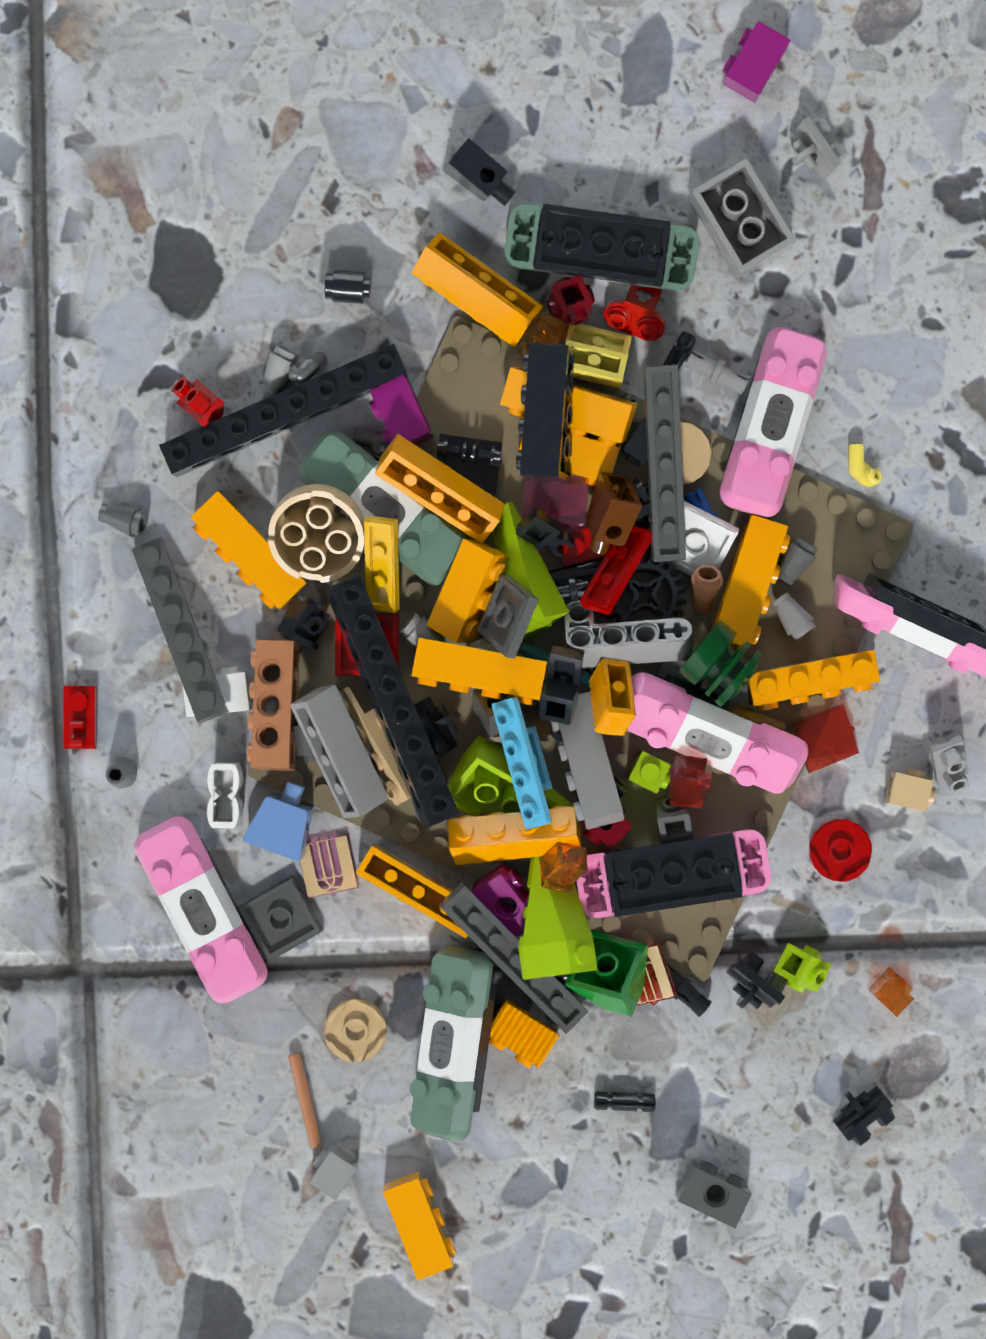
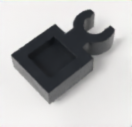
(544, 530)

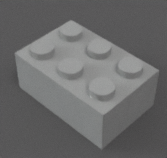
(741, 218)

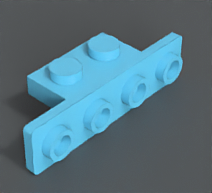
(524, 762)

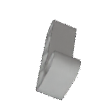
(628, 641)

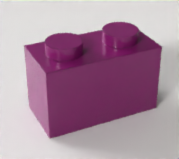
(756, 61)
(400, 411)

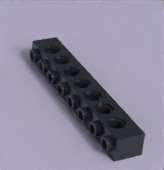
(282, 411)
(392, 702)

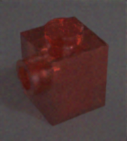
(689, 781)

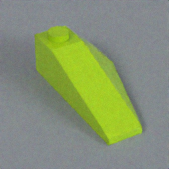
(530, 571)
(485, 783)
(555, 931)

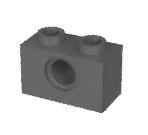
(727, 1206)

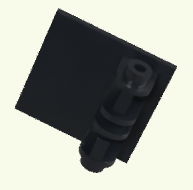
(472, 458)

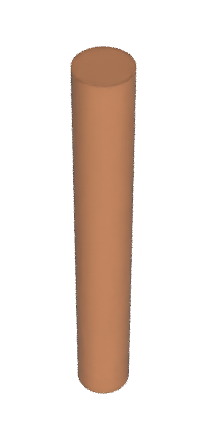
(305, 1100)

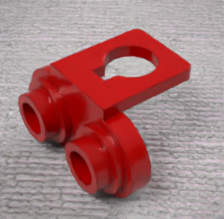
(636, 316)

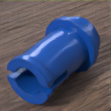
(699, 500)

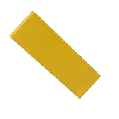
(382, 563)

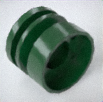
(721, 663)

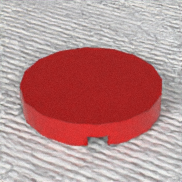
(840, 850)

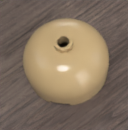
(314, 537)

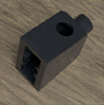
(466, 169)

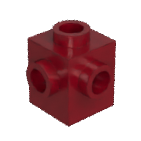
(572, 291)
(609, 834)

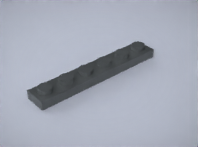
(664, 462)
(180, 630)
(504, 951)

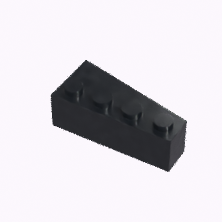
(546, 413)

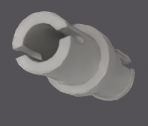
(717, 371)

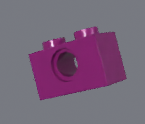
(503, 883)

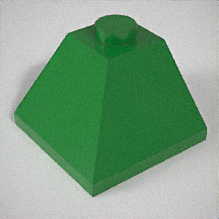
(619, 974)

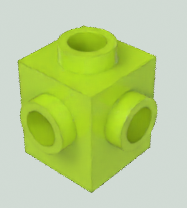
(802, 968)

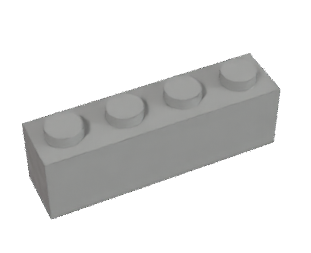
(339, 751)
(589, 768)

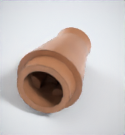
(705, 587)

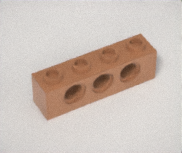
(282, 754)

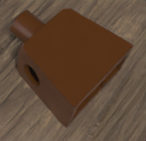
(612, 511)

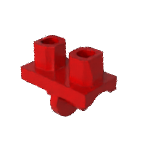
(198, 401)

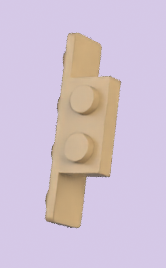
(376, 743)

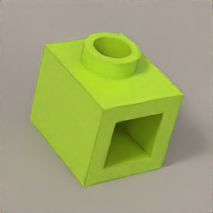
(650, 772)

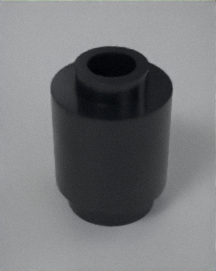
(347, 286)

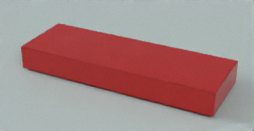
(615, 572)

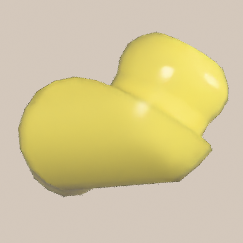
(860, 469)

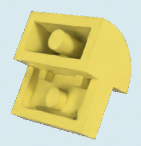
(598, 354)

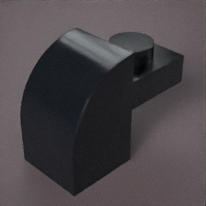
(562, 685)

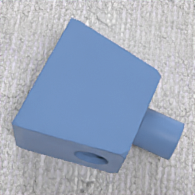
(282, 823)

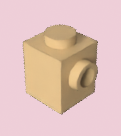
(910, 790)

